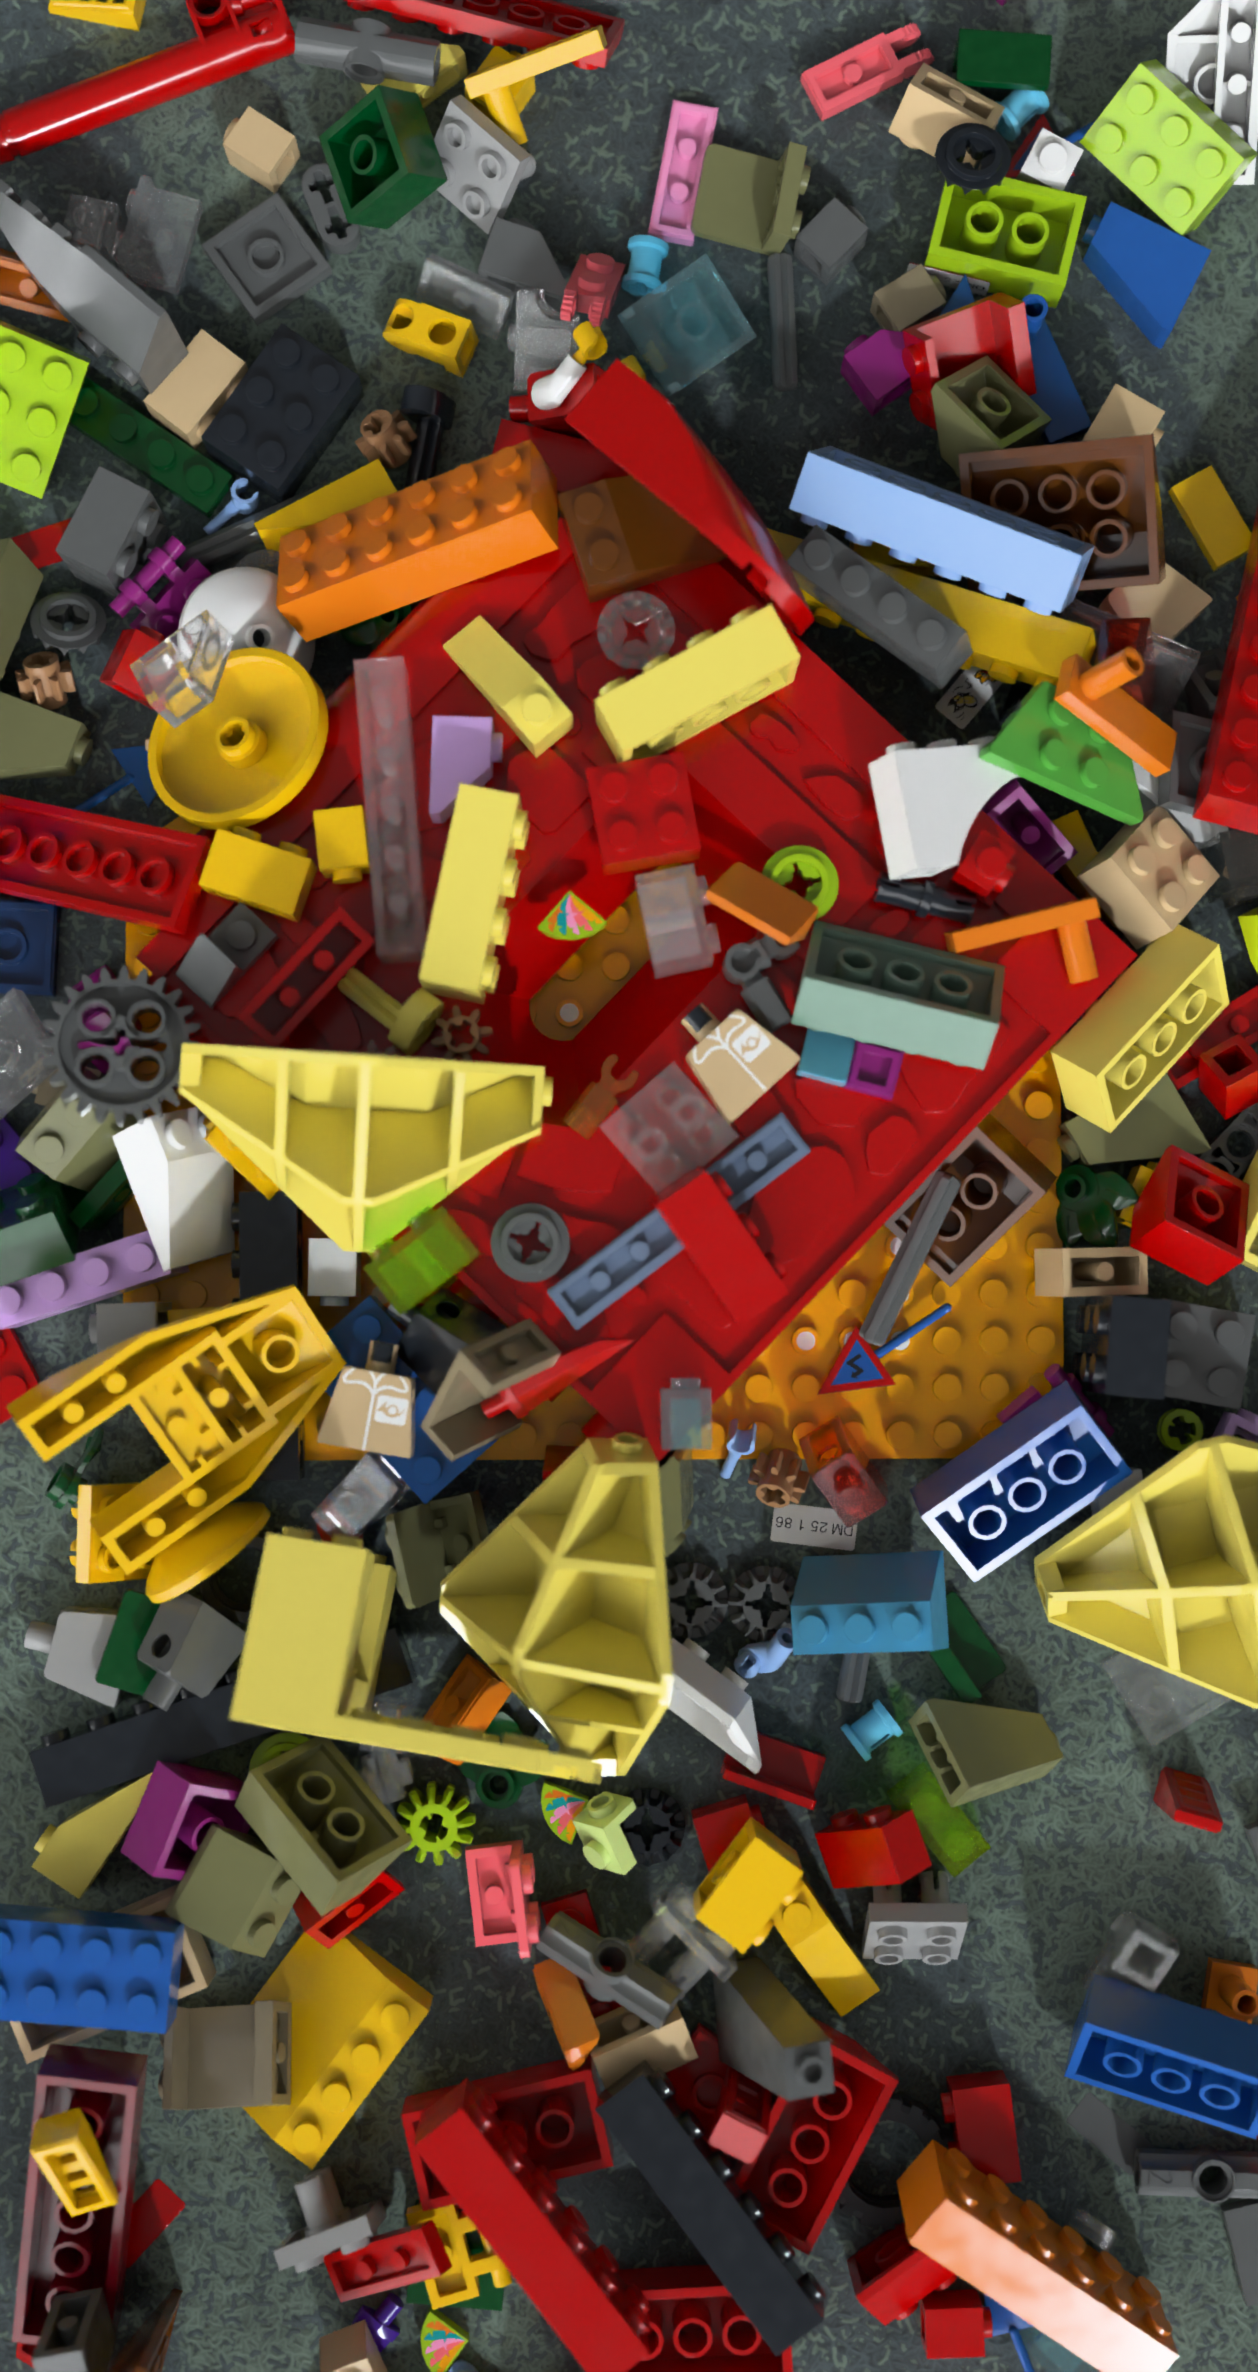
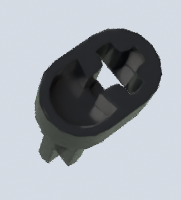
(433, 415)

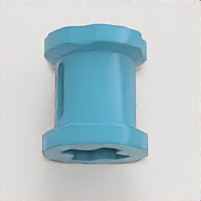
(1019, 109)
(644, 264)
(871, 1730)

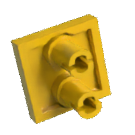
(92, 1558)

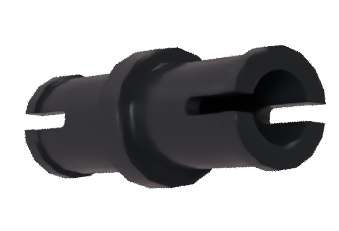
(925, 898)

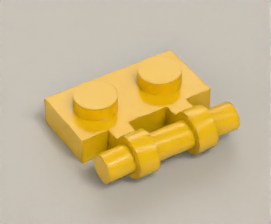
(461, 2280)

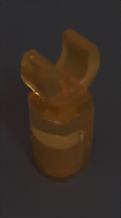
(597, 1100)

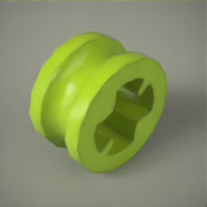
(1185, 1416)

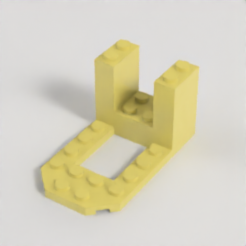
(319, 1654)

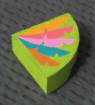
(572, 920)
(560, 1808)
(441, 2340)

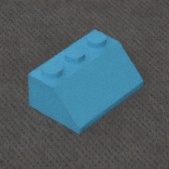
(870, 1603)

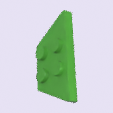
(1066, 756)

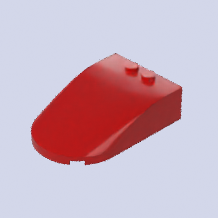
(664, 454)

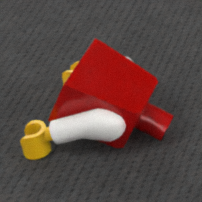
(557, 391)

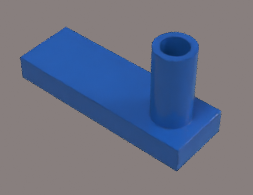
(1054, 386)

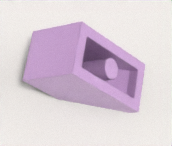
(460, 753)

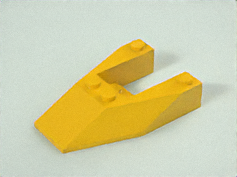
(214, 1396)

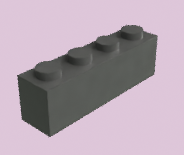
(880, 607)

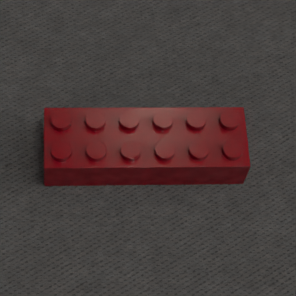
(91, 2248)

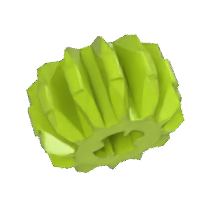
(453, 1820)

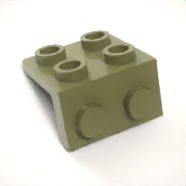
(750, 198)
(432, 1541)

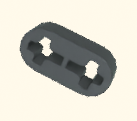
(322, 212)

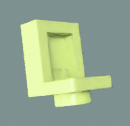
(601, 1832)

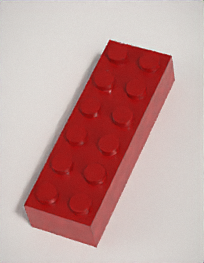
(534, 2230)

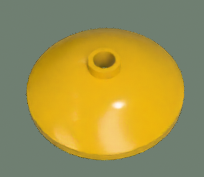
(204, 1549)

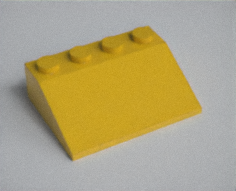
(345, 2032)

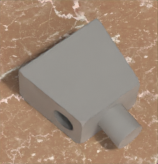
(76, 1650)

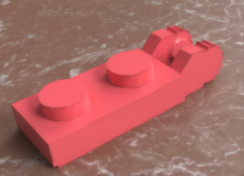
(863, 71)
(592, 288)

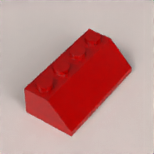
(817, 2143)

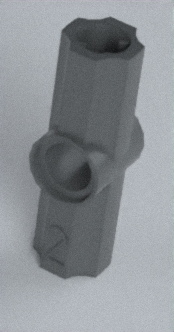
(367, 51)
(633, 1984)
(1178, 2173)

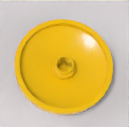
(246, 747)

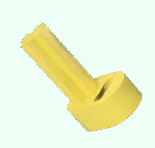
(408, 1023)

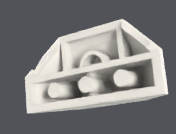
(1217, 60)
(714, 1703)

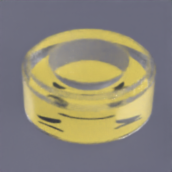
(1093, 2229)

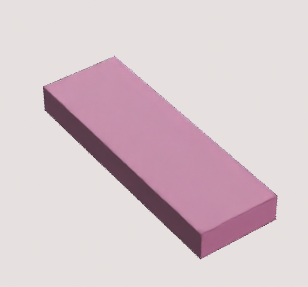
(687, 138)

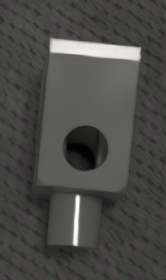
(188, 1649)

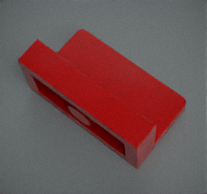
(785, 1773)

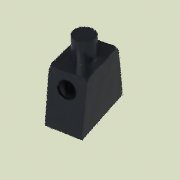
(438, 1333)

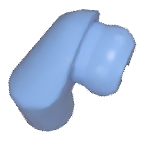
(765, 1655)

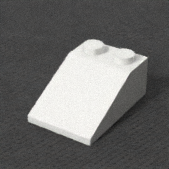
(179, 1187)

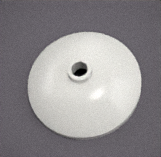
(244, 602)

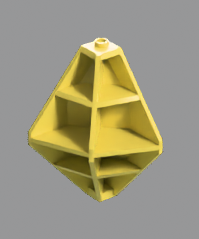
(364, 1135)
(1170, 1570)
(577, 1602)

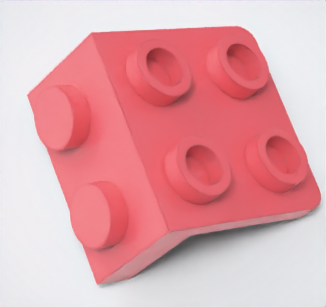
(499, 1895)

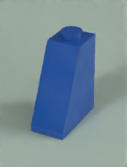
(1143, 268)

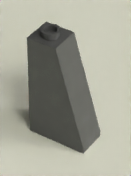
(770, 2034)

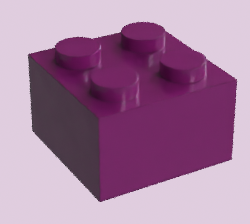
(177, 1815)

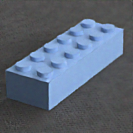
(940, 529)

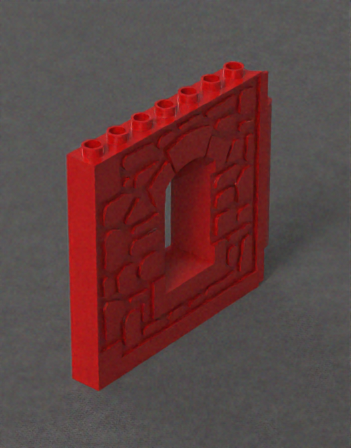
(757, 784)

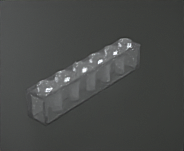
(392, 809)

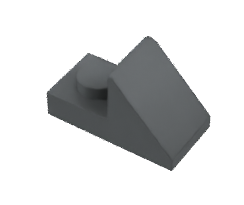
(225, 955)

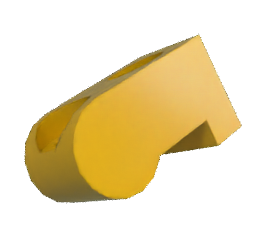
(432, 334)

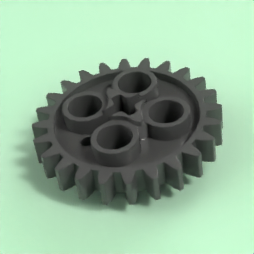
(125, 1002)

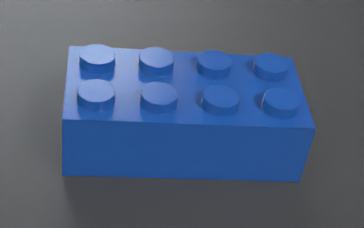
(429, 1467)
(1020, 1481)
(89, 1968)
(1167, 2054)

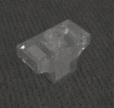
(538, 336)
(361, 1497)

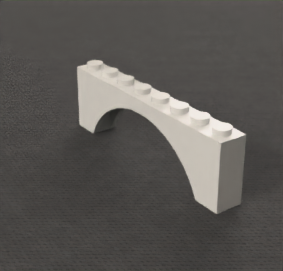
(935, 793)

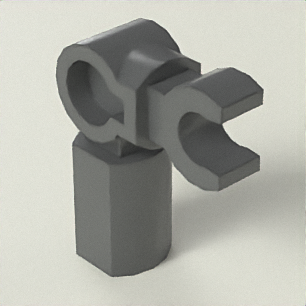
(743, 967)

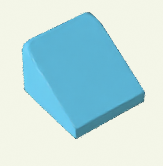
(826, 1057)

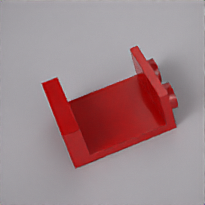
(962, 336)

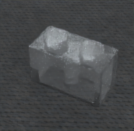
(676, 921)

